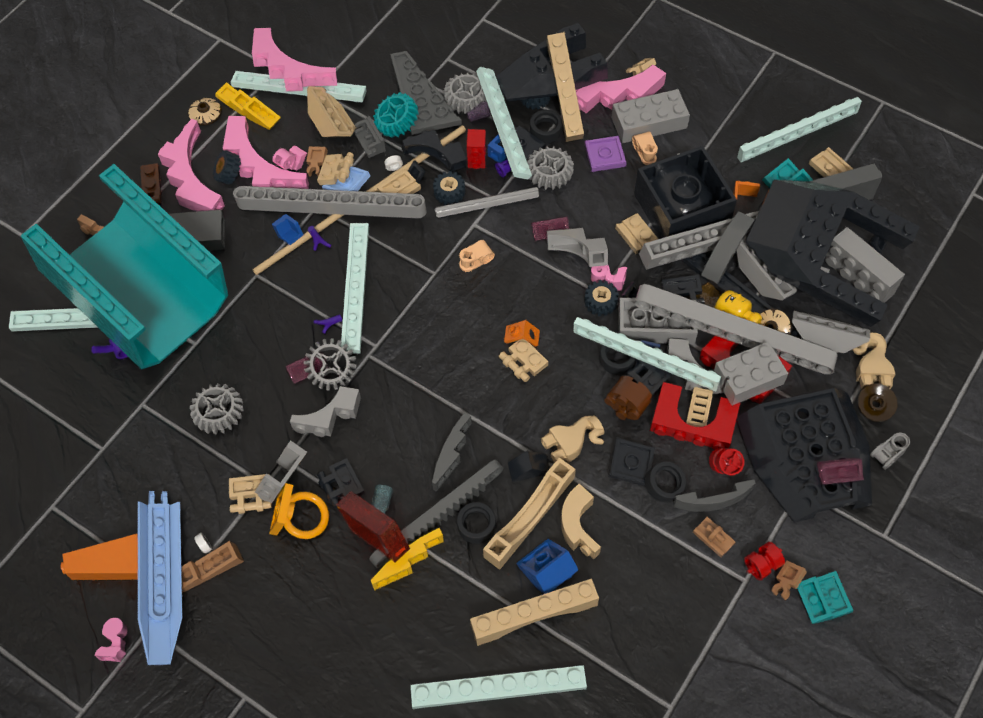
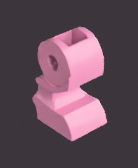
(290, 159)
(603, 273)
(114, 631)

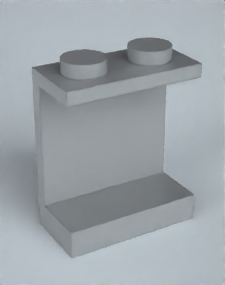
(289, 459)

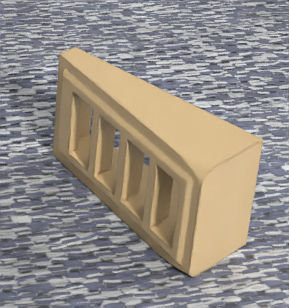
(702, 397)

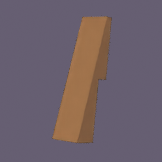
(211, 565)

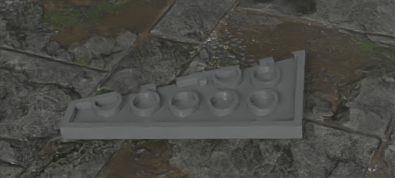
(432, 108)

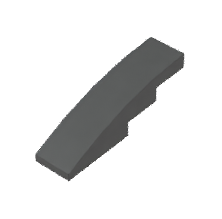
(449, 456)

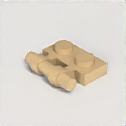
(335, 168)
(527, 356)
(245, 488)

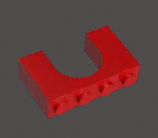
(720, 349)
(668, 422)

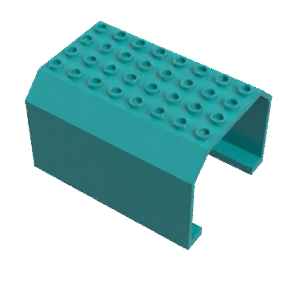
(137, 276)

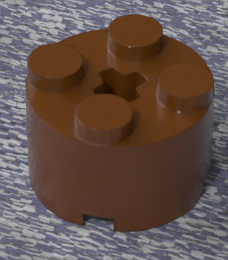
(628, 398)

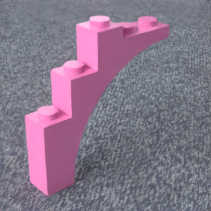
(280, 66)
(617, 91)
(177, 157)
(252, 164)

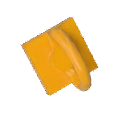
(284, 510)

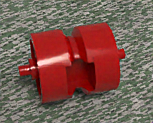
(726, 461)
(767, 558)

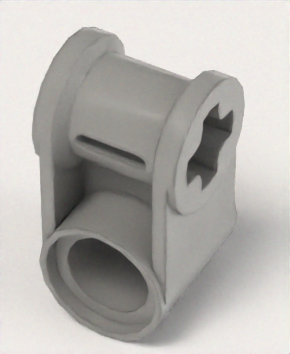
(889, 452)

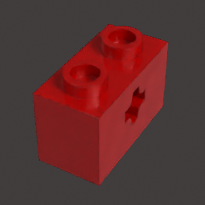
(476, 148)

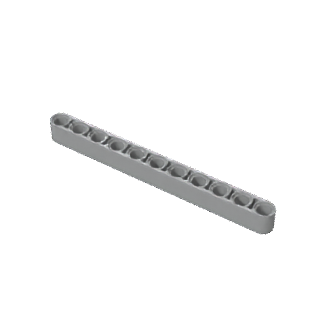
(330, 202)
(734, 328)

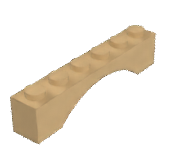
(565, 86)
(514, 533)
(507, 619)

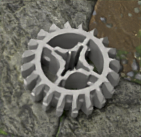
(468, 92)
(551, 162)
(324, 370)
(216, 399)

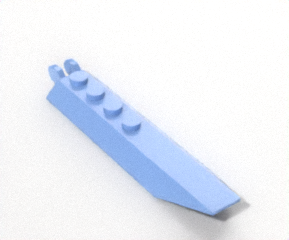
(159, 578)

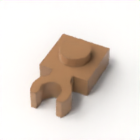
(315, 159)
(88, 225)
(789, 576)

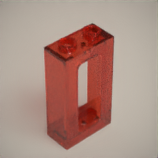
(373, 526)

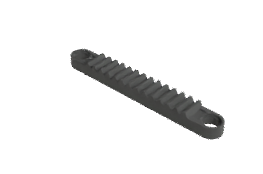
(445, 507)

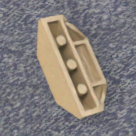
(328, 114)

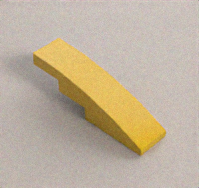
(247, 106)
(418, 551)

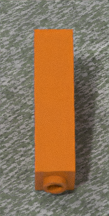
(104, 561)

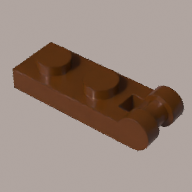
(151, 181)

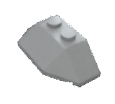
(760, 277)
(829, 333)

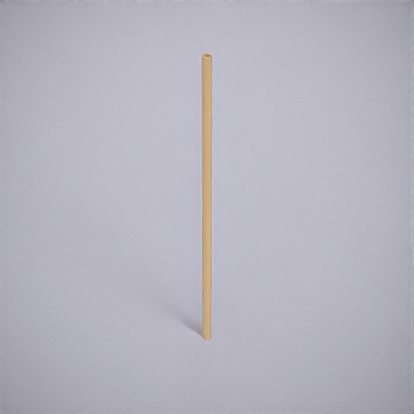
(283, 252)

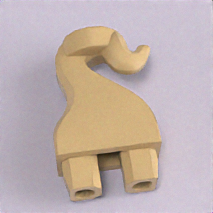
(874, 365)
(570, 439)

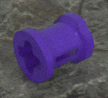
(503, 168)

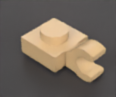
(641, 66)

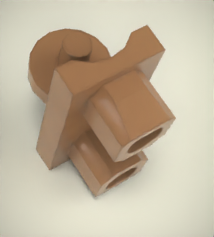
(714, 537)

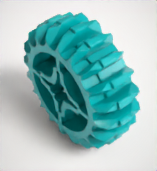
(396, 115)

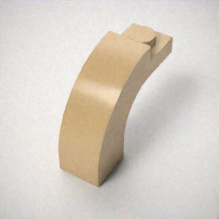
(574, 506)

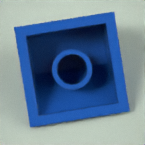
(548, 566)

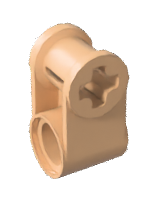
(645, 147)
(475, 254)

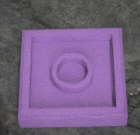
(605, 153)

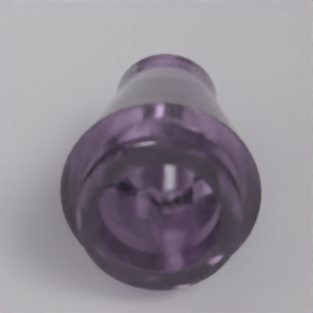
(479, 112)

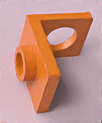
(746, 189)
(521, 331)

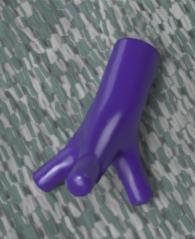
(317, 238)
(328, 322)

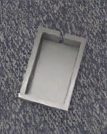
(750, 373)

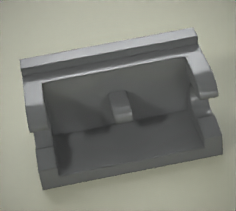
(369, 137)

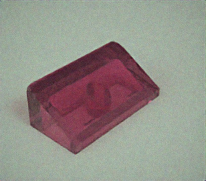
(540, 228)
(297, 371)
(840, 470)

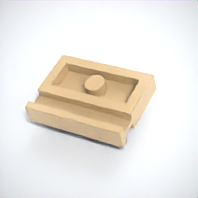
(829, 163)
(400, 183)
(635, 232)

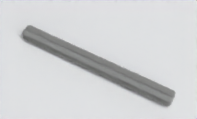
(486, 202)

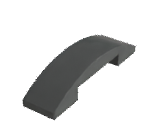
(727, 247)
(691, 503)

